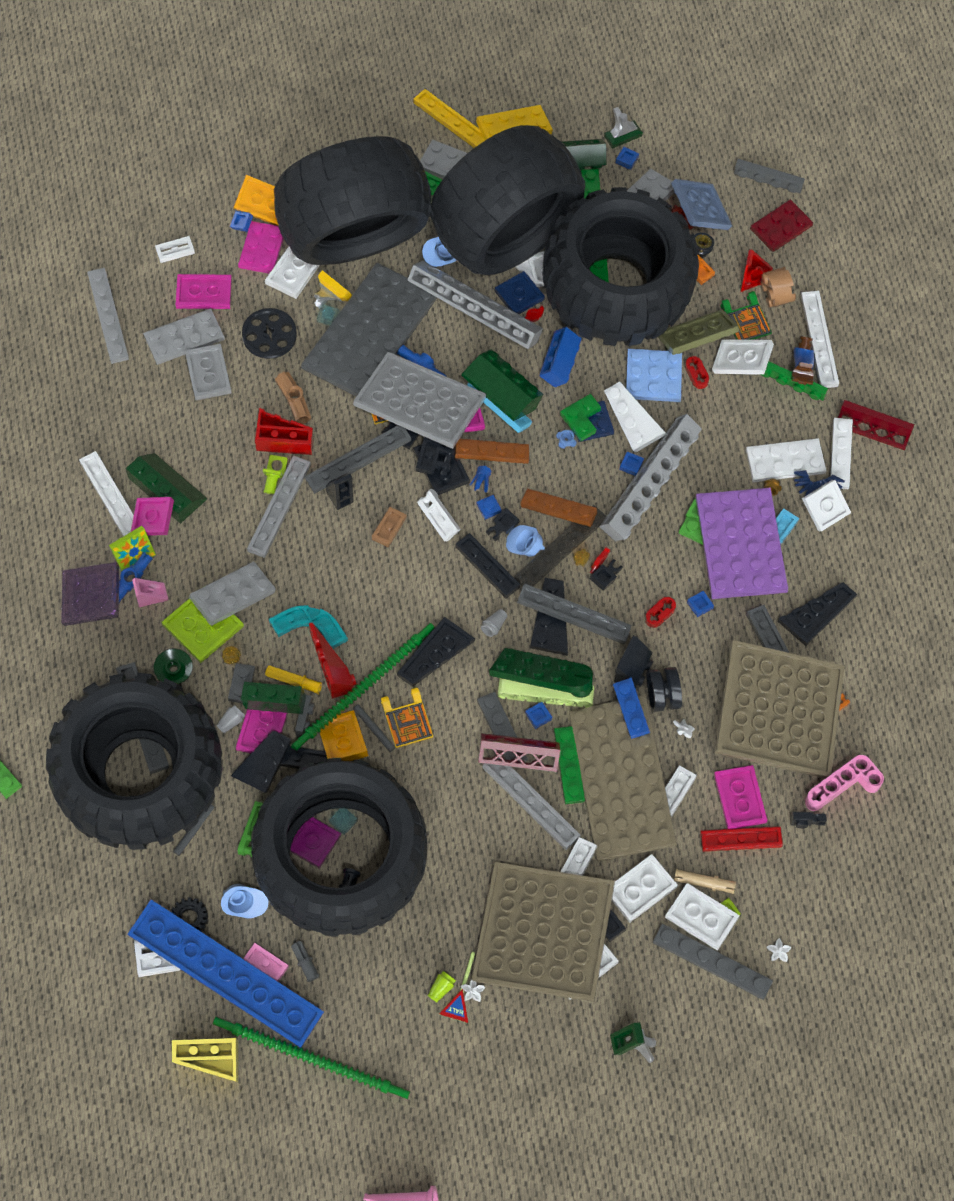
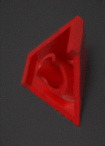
(754, 268)

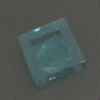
(327, 314)
(343, 820)

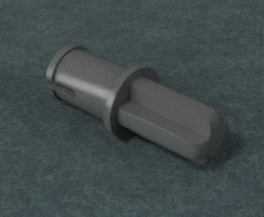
(305, 961)

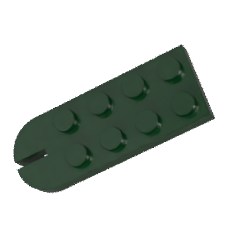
(544, 672)

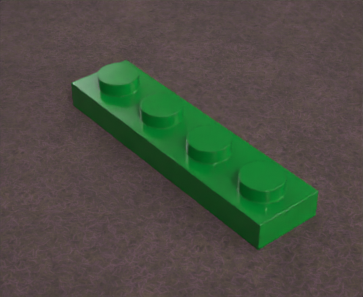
(784, 376)
(569, 766)

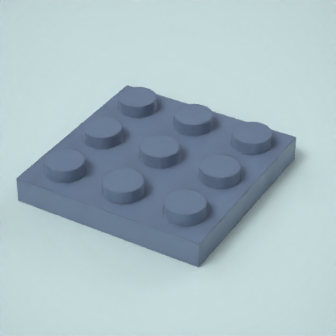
(701, 204)

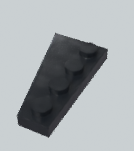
(814, 616)
(550, 632)
(436, 650)

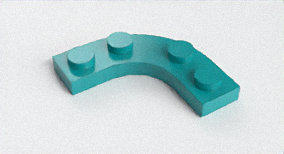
(302, 616)

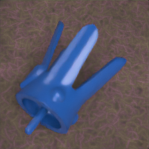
(482, 474)

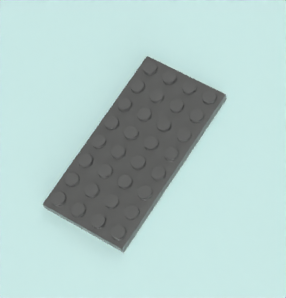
(370, 324)

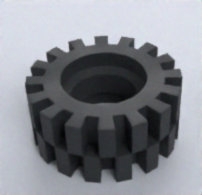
(196, 906)

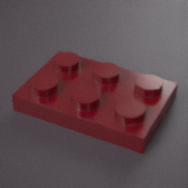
(781, 225)

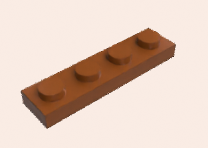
(492, 451)
(559, 507)

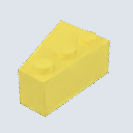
(210, 1056)

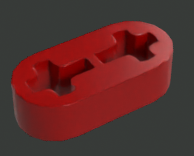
(700, 370)
(657, 609)

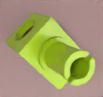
(274, 475)

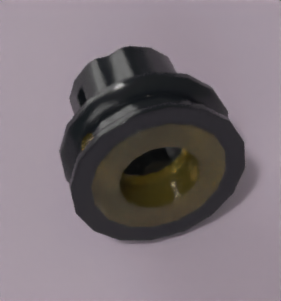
(707, 244)

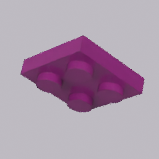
(314, 842)

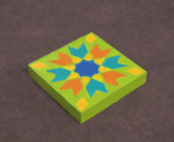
(130, 548)

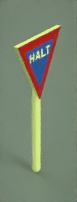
(456, 1008)

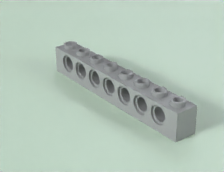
(475, 304)
(613, 523)

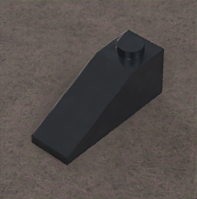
(340, 491)

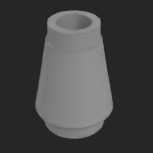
(493, 623)
(230, 719)

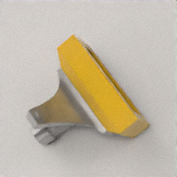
(330, 290)

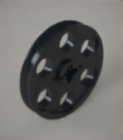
(263, 338)

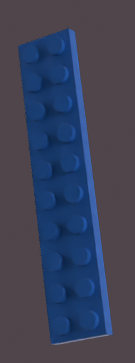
(226, 973)

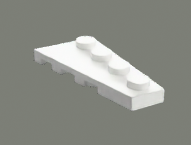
(634, 419)

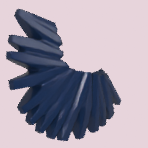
(812, 486)

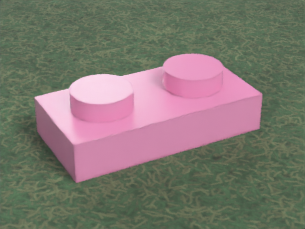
(266, 962)

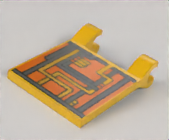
(409, 722)

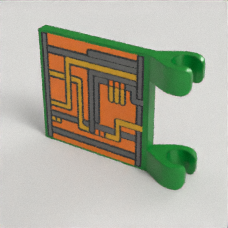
(748, 318)

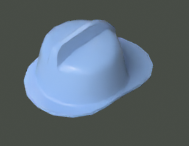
(436, 254)
(524, 541)
(244, 901)

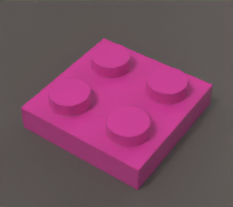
(153, 515)

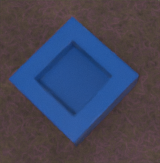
(627, 158)
(241, 221)
(631, 463)
(488, 507)
(700, 604)
(538, 715)

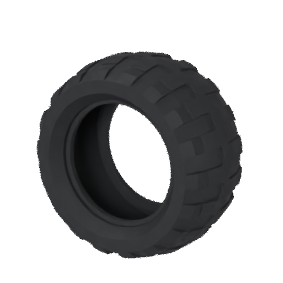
(505, 199)
(352, 200)
(329, 787)

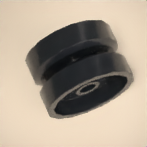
(664, 689)

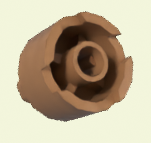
(778, 287)

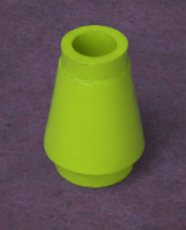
(441, 986)

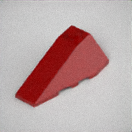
(335, 671)

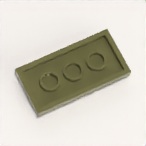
(698, 332)

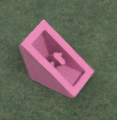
(149, 592)

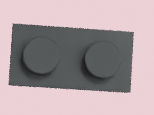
(242, 674)
(302, 722)

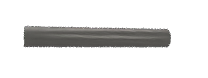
(374, 728)
(190, 834)

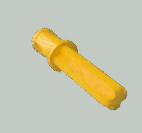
(293, 679)

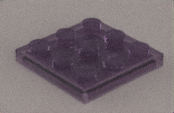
(90, 594)

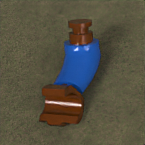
(803, 362)

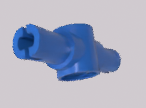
(422, 360)
(137, 570)

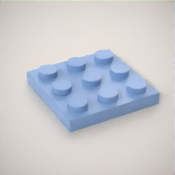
(654, 375)

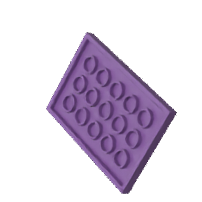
(741, 543)

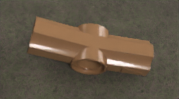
(291, 389)

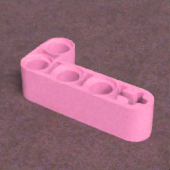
(840, 785)

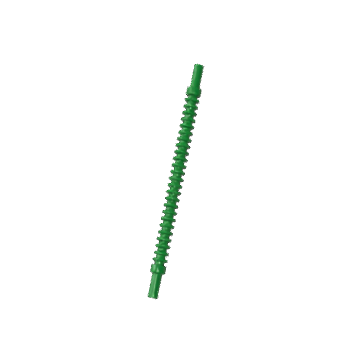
(311, 732)
(384, 1086)

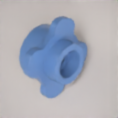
(566, 434)

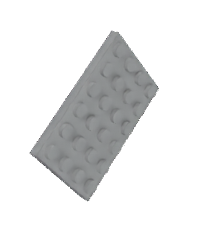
(420, 399)

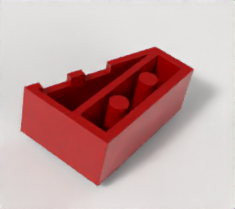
(282, 436)

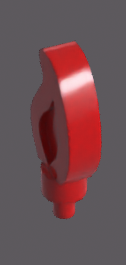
(534, 314)
(600, 559)

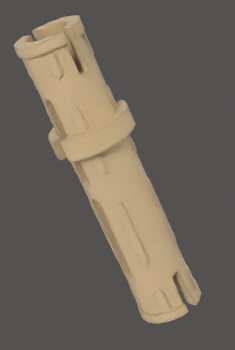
(705, 881)

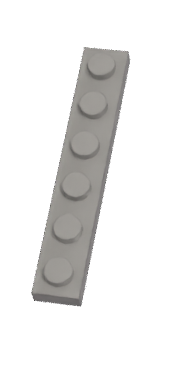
(108, 315)
(278, 506)
(533, 804)

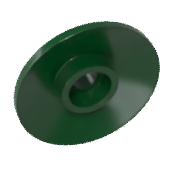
(173, 658)

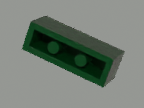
(273, 697)

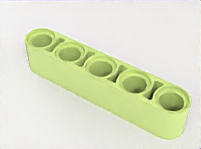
(521, 691)

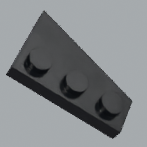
(264, 762)

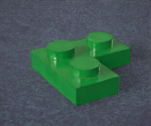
(577, 416)

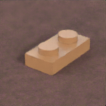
(389, 527)

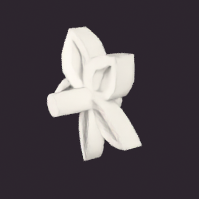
(683, 728)
(779, 951)
(472, 991)

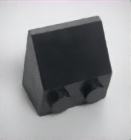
(634, 662)

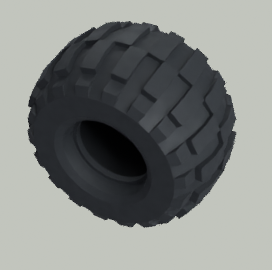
(628, 229)
(116, 715)

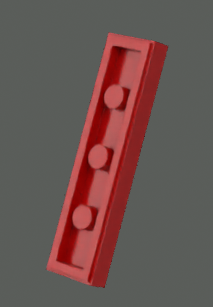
(741, 839)

